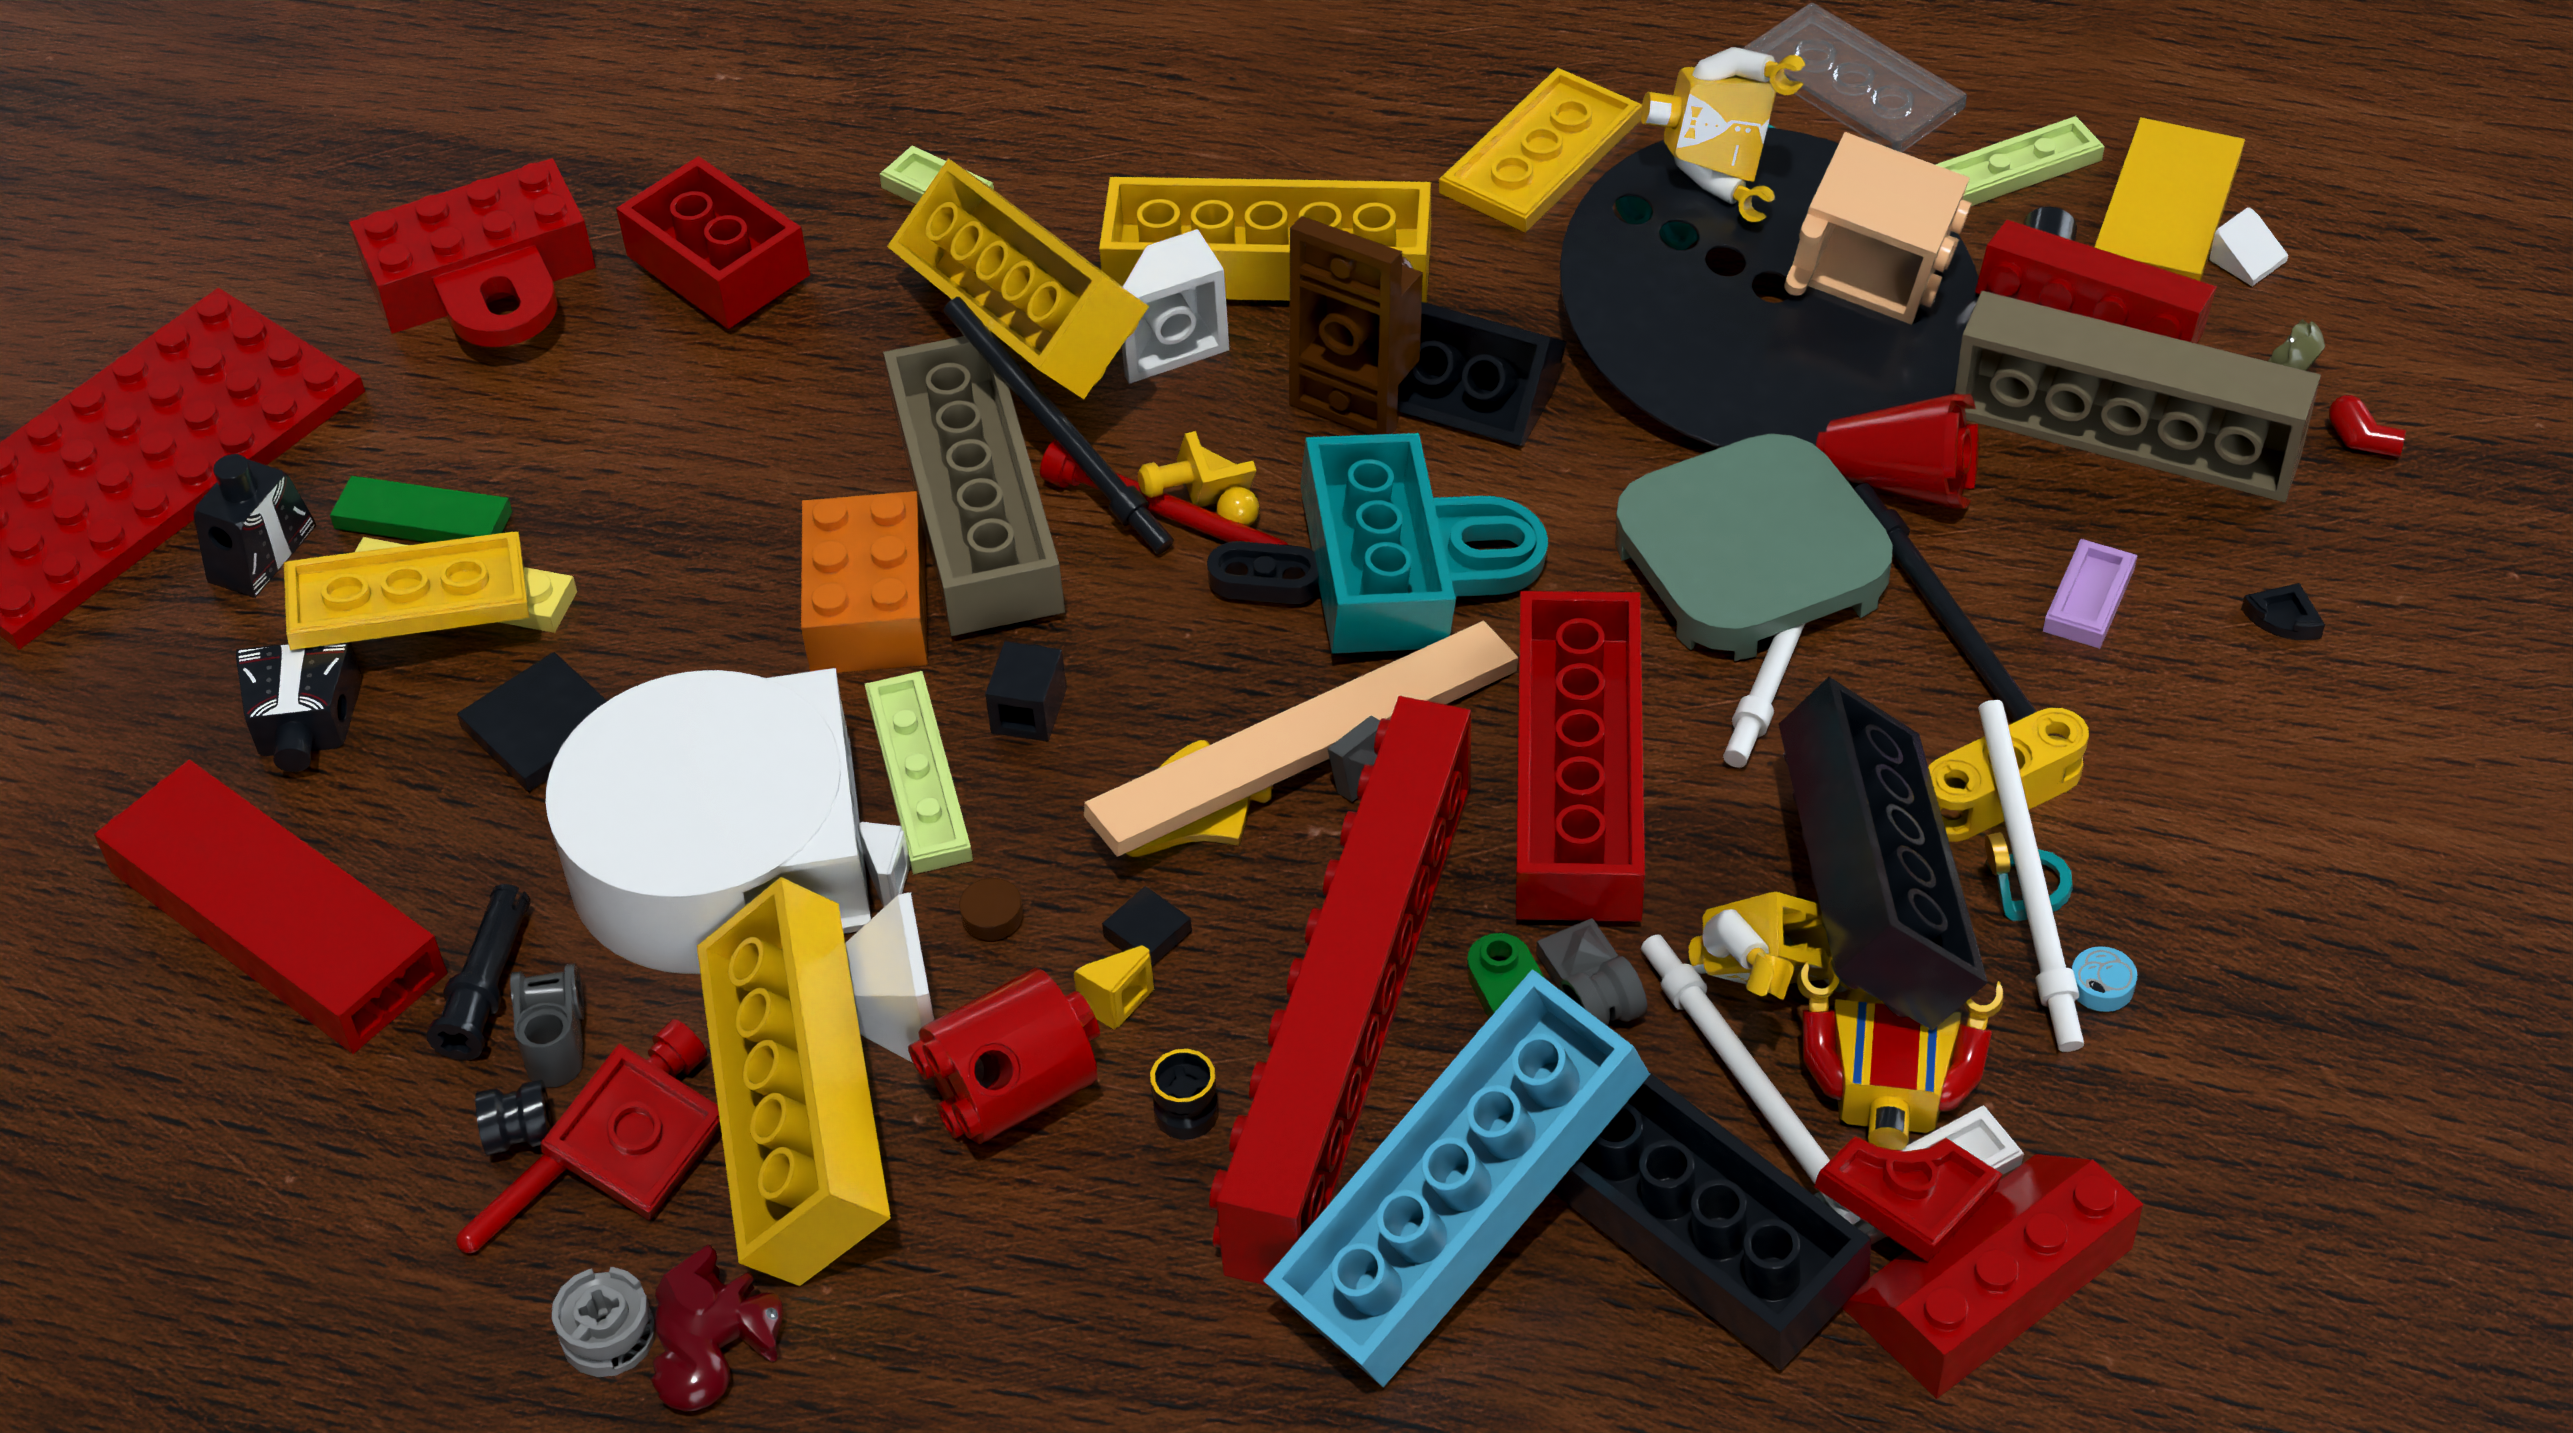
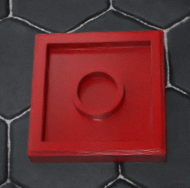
(633, 1131)

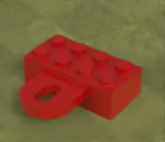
(474, 248)

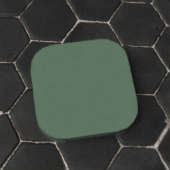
(1753, 541)

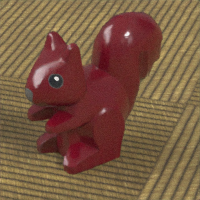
(699, 1318)

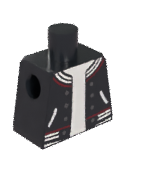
(249, 524)
(298, 699)

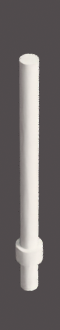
(1755, 709)
(2055, 982)
(1688, 992)

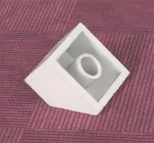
(1185, 310)

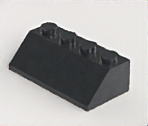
(1480, 375)

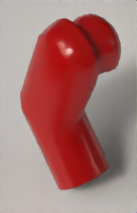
(2359, 429)

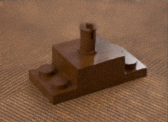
(1350, 326)

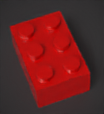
(713, 241)

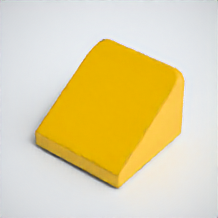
(1116, 984)

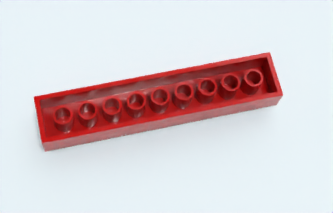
(1344, 989)

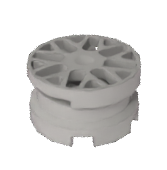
(594, 1340)

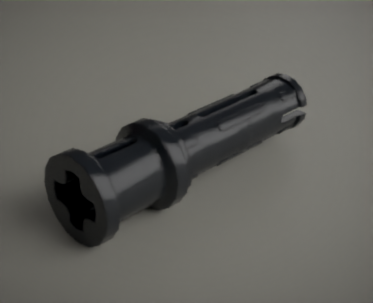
(474, 992)

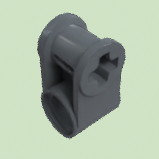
(549, 1024)

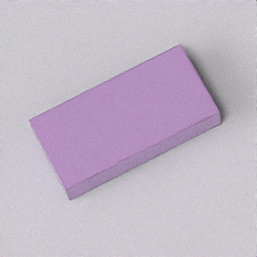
(2090, 593)

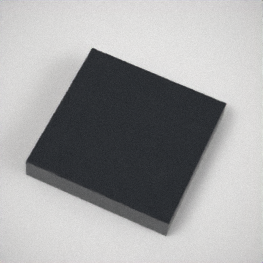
(531, 718)

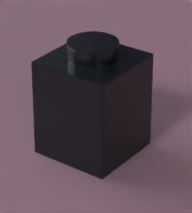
(1026, 691)

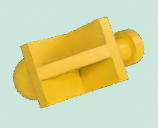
(1208, 480)

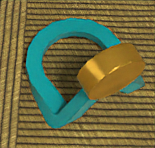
(2000, 862)

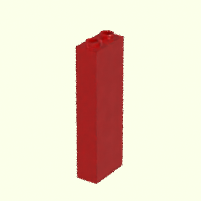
(272, 905)

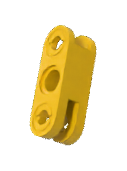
(2045, 764)

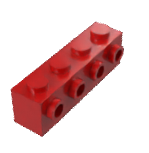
(2093, 283)

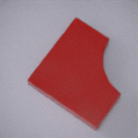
(1912, 1194)

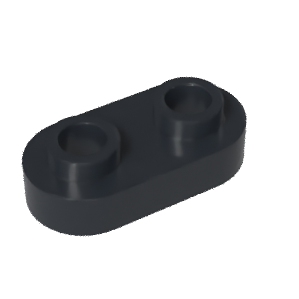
(1263, 572)

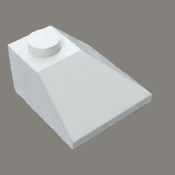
(890, 978)

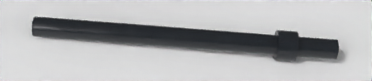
(1125, 502)
(1947, 608)

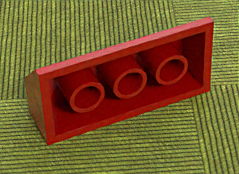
(2002, 1272)

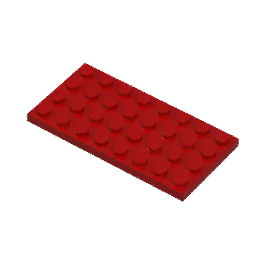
(137, 450)

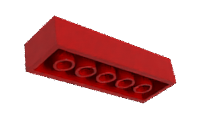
(1580, 757)

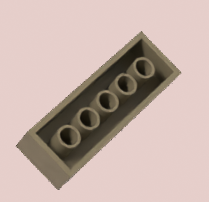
(2136, 395)
(973, 487)

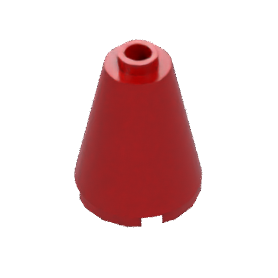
(1909, 449)

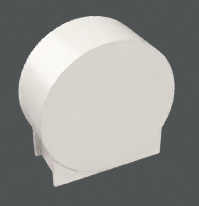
(699, 800)

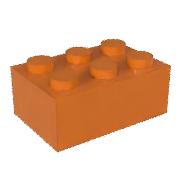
(864, 582)

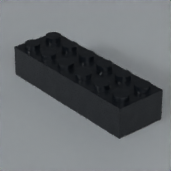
(1880, 856)
(1718, 1222)

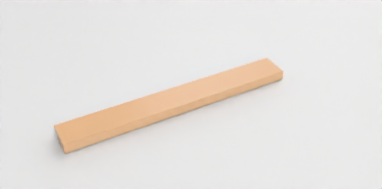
(1292, 739)

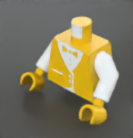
(1721, 120)
(1766, 945)

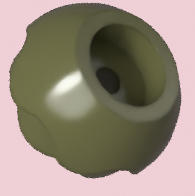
(2301, 347)

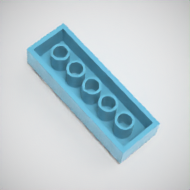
(1458, 1176)

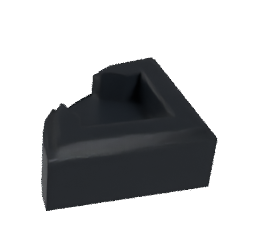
(2284, 613)

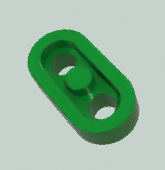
(1497, 979)

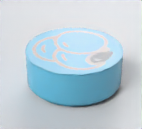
(2104, 978)

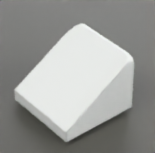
(2247, 248)
(885, 857)

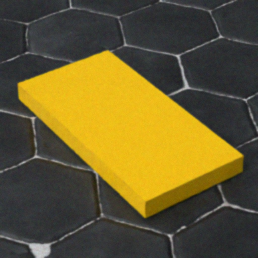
(1540, 149)
(2171, 196)
(404, 590)

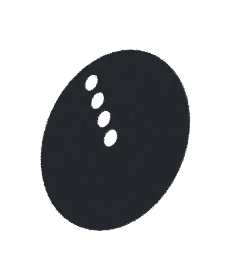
(1704, 345)

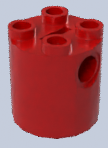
(1030, 1049)

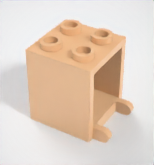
(1880, 229)

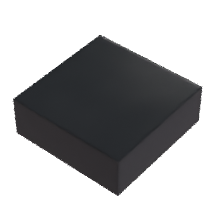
(1147, 922)

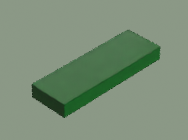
(417, 511)

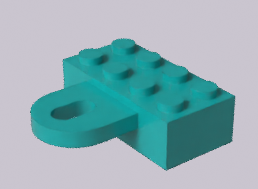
(1394, 552)

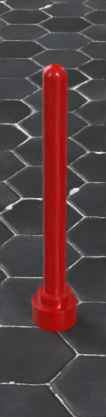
(1062, 470)
(674, 1051)

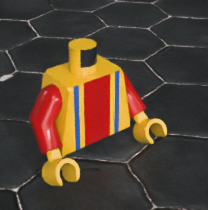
(1890, 1067)

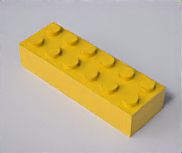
(1251, 223)
(1018, 279)
(791, 1084)

